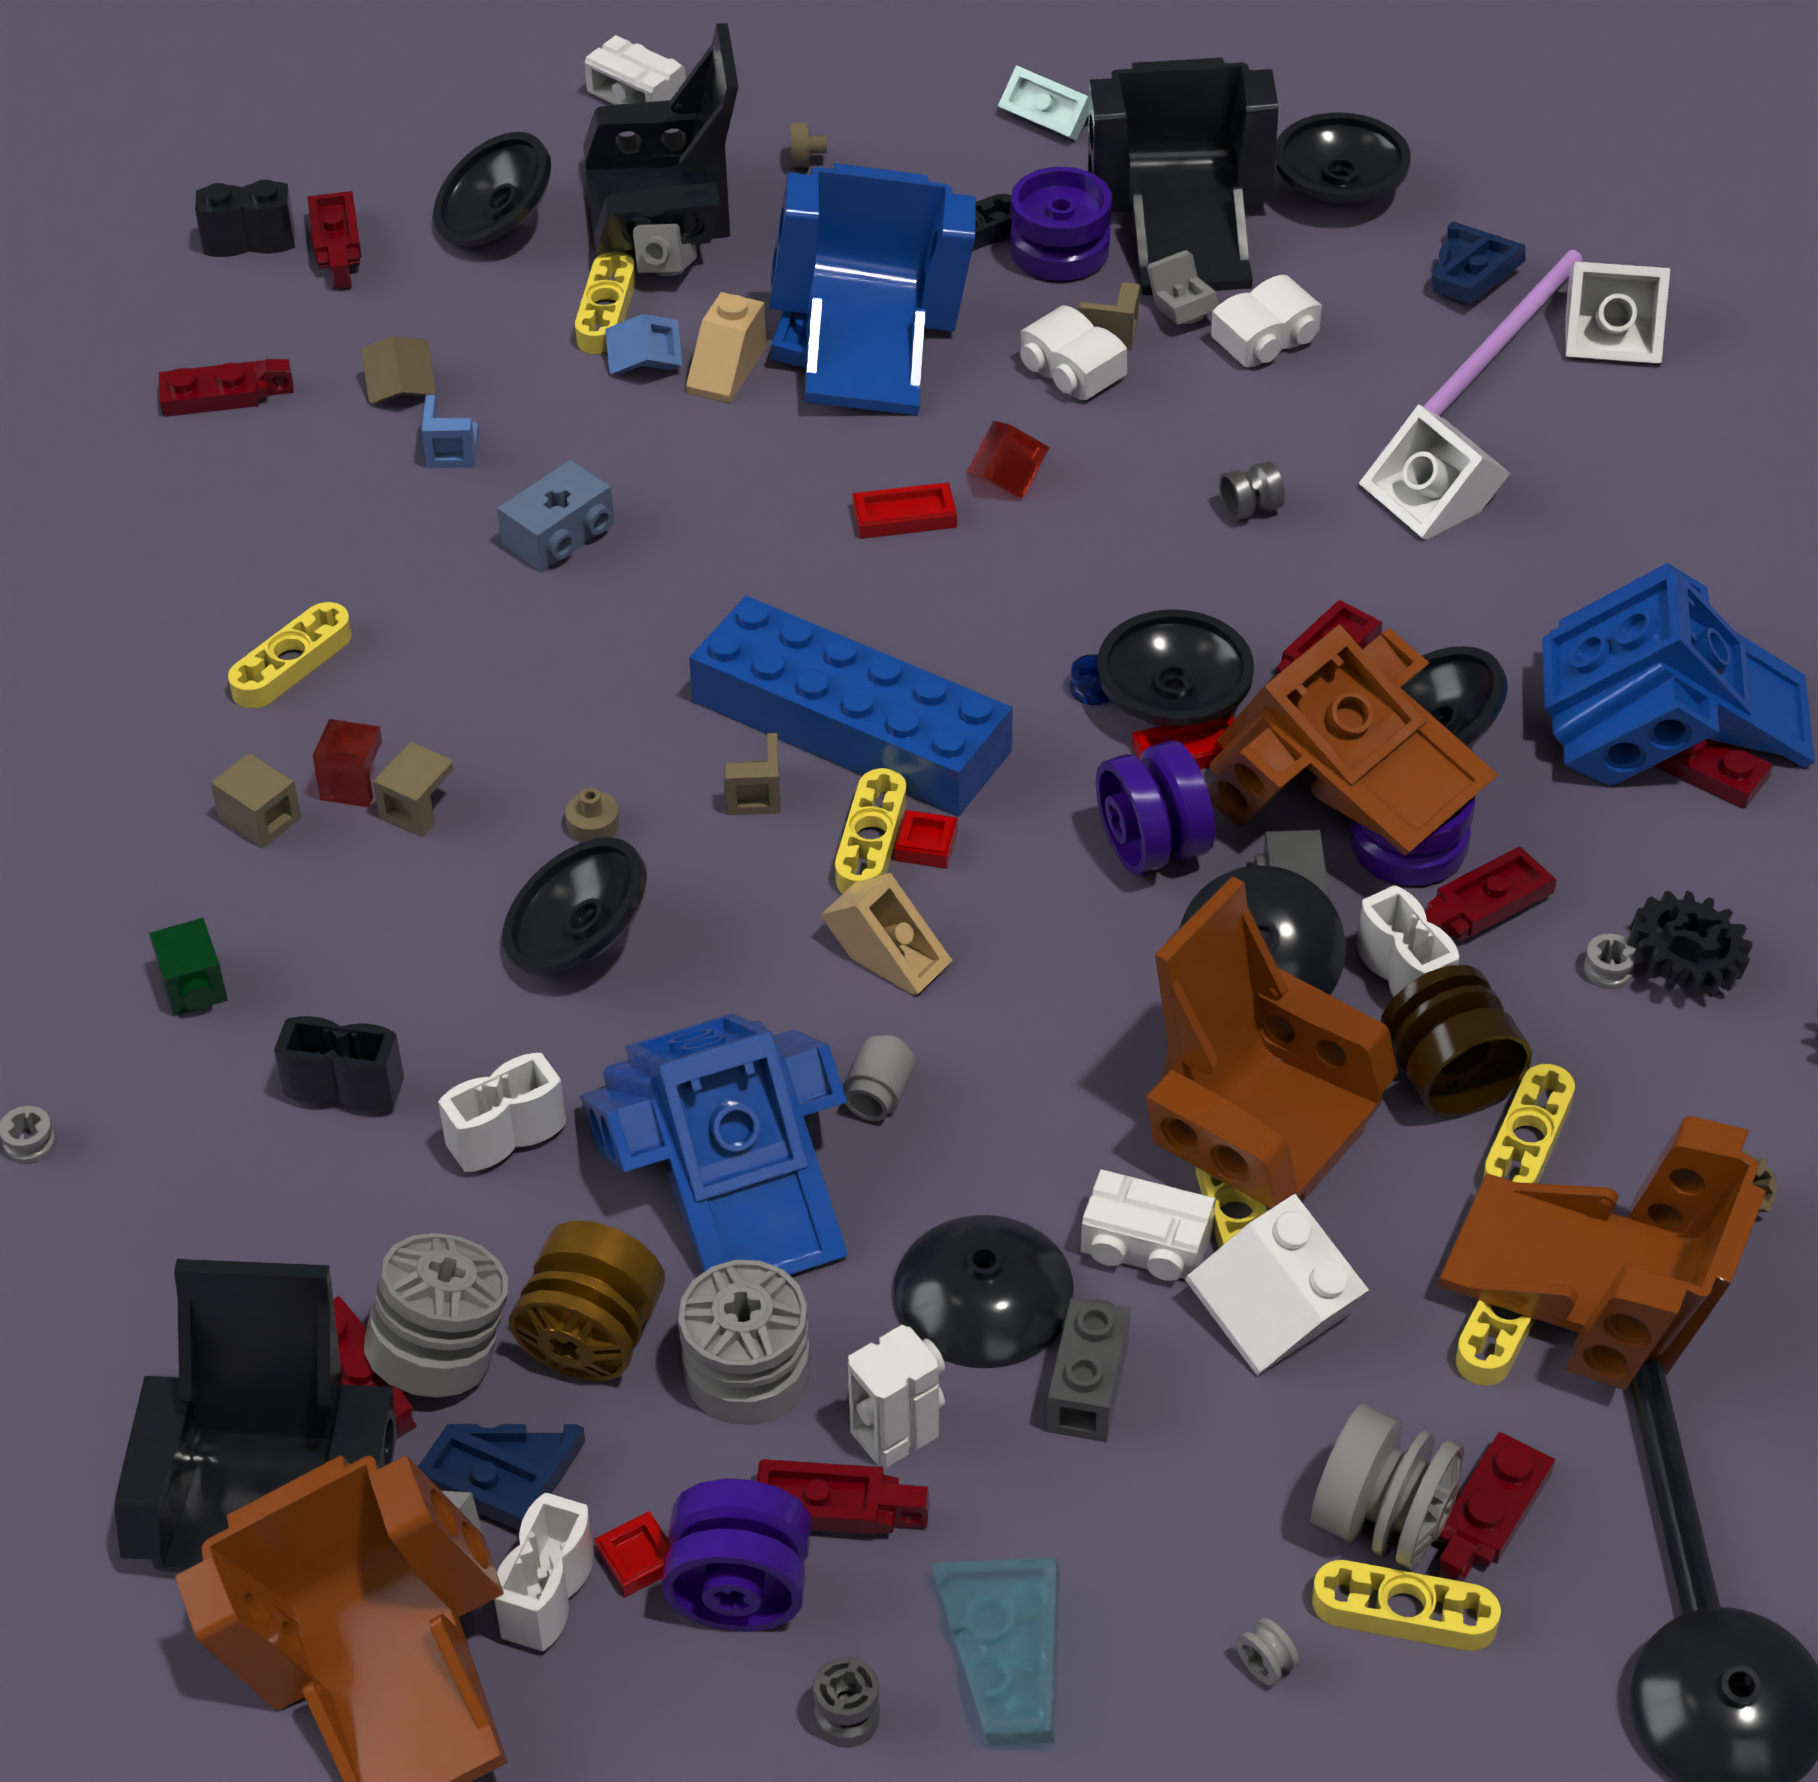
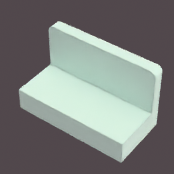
(1045, 103)

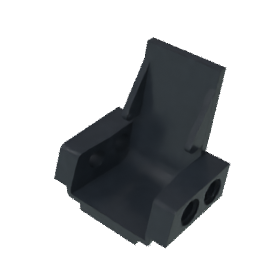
(1184, 156)
(660, 173)
(249, 1407)

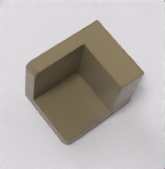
(1118, 319)
(398, 368)
(754, 785)
(406, 788)
(256, 800)

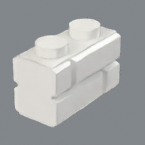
(631, 73)
(1147, 1225)
(895, 1395)

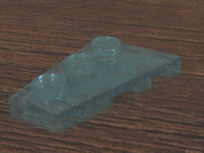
(1007, 1641)

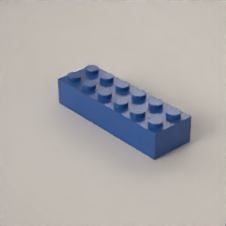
(851, 704)

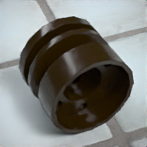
(1456, 1041)

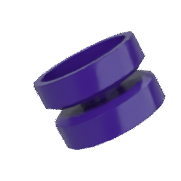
(1060, 223)
(1155, 807)
(1428, 862)
(737, 1555)

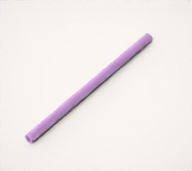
(1502, 335)

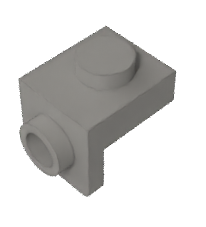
(661, 250)
(1179, 290)

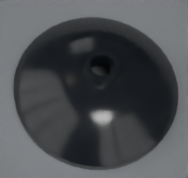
(1342, 157)
(492, 190)
(1175, 667)
(1461, 690)
(575, 906)
(1296, 915)
(988, 1313)
(1703, 1729)

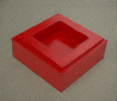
(926, 839)
(634, 1553)

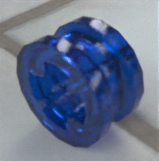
(1082, 685)

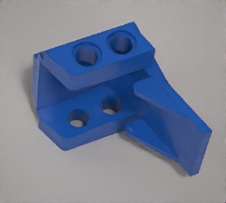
(871, 268)
(1662, 673)
(731, 1122)

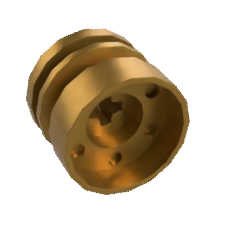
(587, 1300)

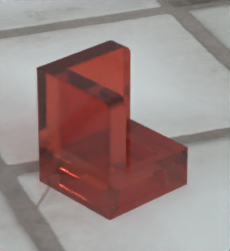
(1008, 458)
(344, 762)

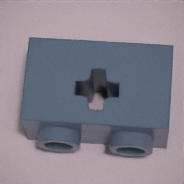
(556, 515)

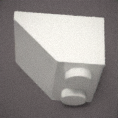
(1616, 312)
(1433, 475)
(1277, 1285)

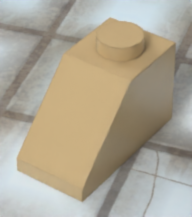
(727, 347)
(887, 933)

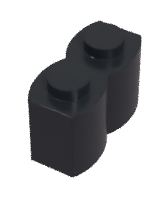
(245, 218)
(339, 1063)

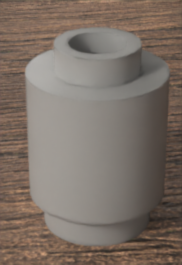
(879, 1077)

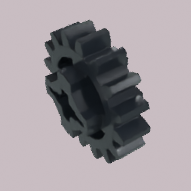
(1689, 943)

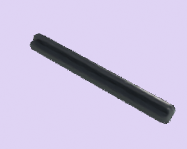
(1673, 1489)

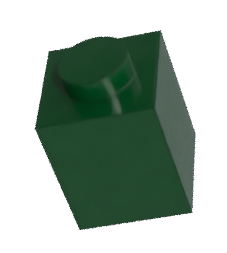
(188, 966)

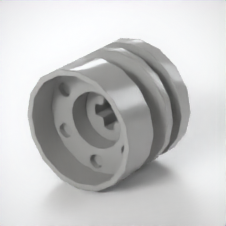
(435, 1315)
(744, 1341)
(1381, 1484)

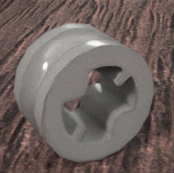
(1609, 975)
(22, 1120)
(1267, 1651)

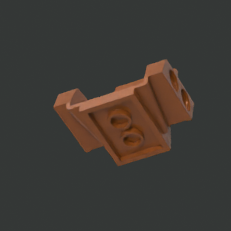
(1358, 734)
(1259, 1066)
(1621, 1282)
(355, 1602)

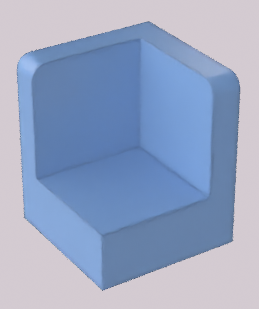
(644, 342)
(447, 440)

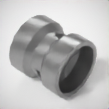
(1251, 490)
(856, 1713)

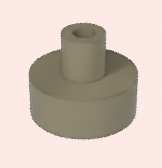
(803, 145)
(592, 815)

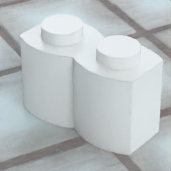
(1266, 321)
(1073, 352)
(1398, 939)
(503, 1111)
(544, 1571)

